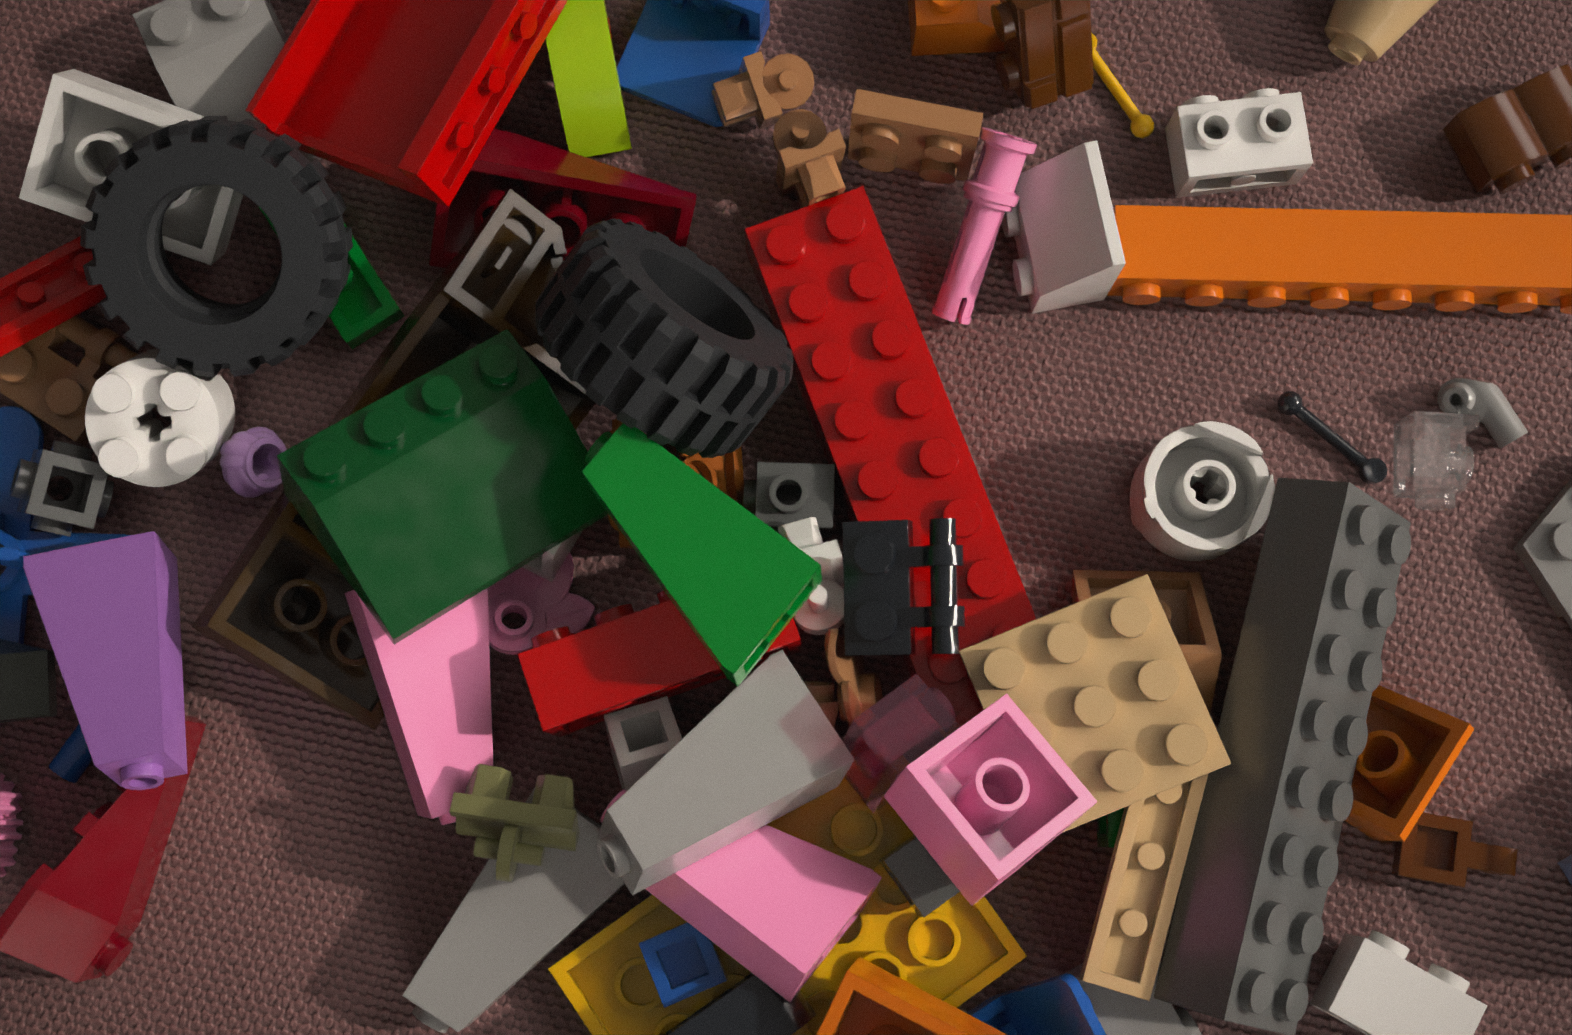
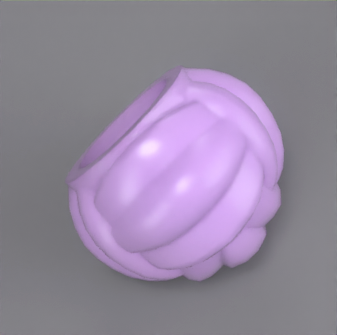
(251, 461)

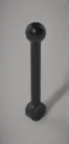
(1370, 470)

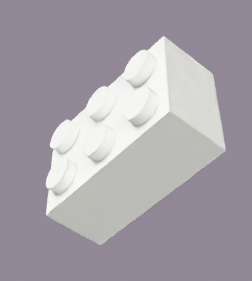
(92, 123)

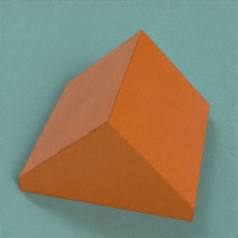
(1402, 763)

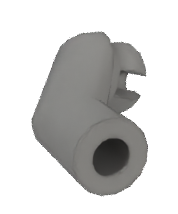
(1485, 400)

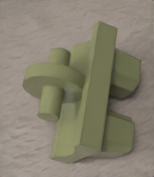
(514, 829)

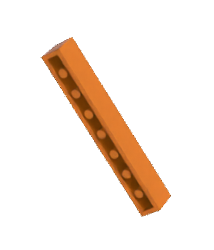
(1344, 257)

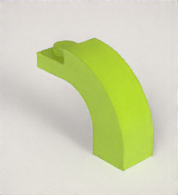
(587, 80)

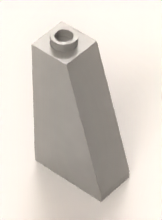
(729, 776)
(509, 930)

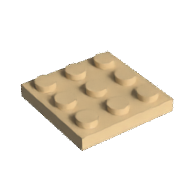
(1105, 695)

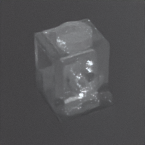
(1432, 458)

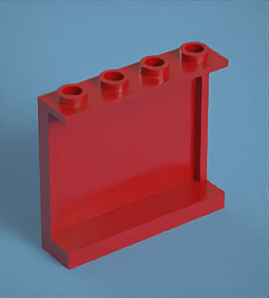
(402, 84)

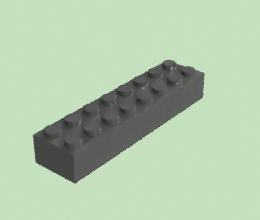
(1293, 743)

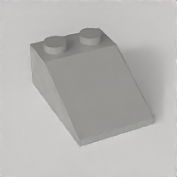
(213, 52)

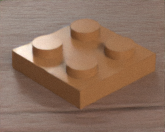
(913, 136)

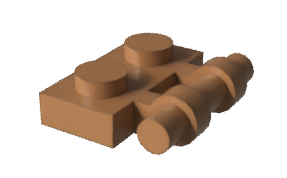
(52, 385)

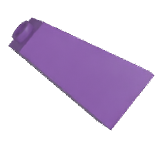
(119, 651)

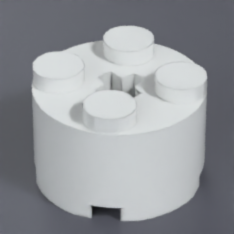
(137, 445)
(1234, 483)

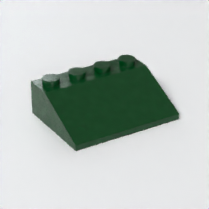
(444, 485)

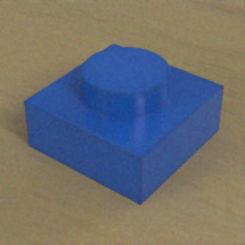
(682, 963)

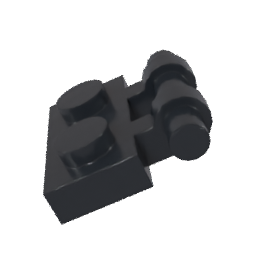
(880, 587)

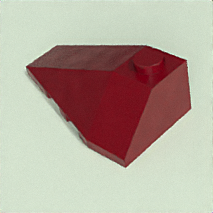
(562, 187)
(90, 903)

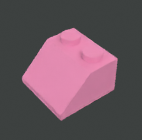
(988, 798)

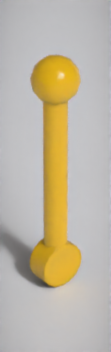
(1141, 124)

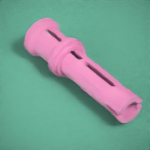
(989, 196)

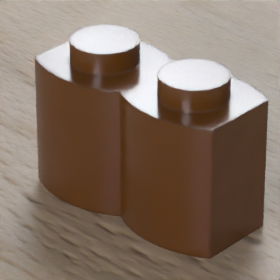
(1515, 132)

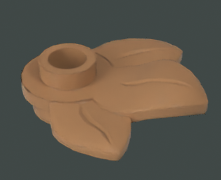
(855, 689)

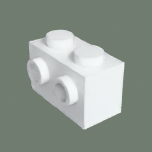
(1238, 143)
(1386, 995)

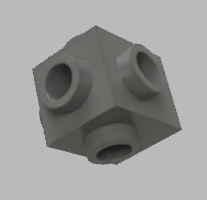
(88, 493)

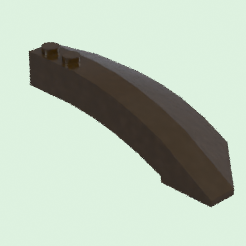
(284, 593)

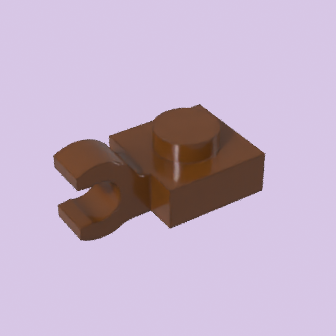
(1442, 851)

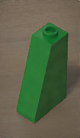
(707, 552)

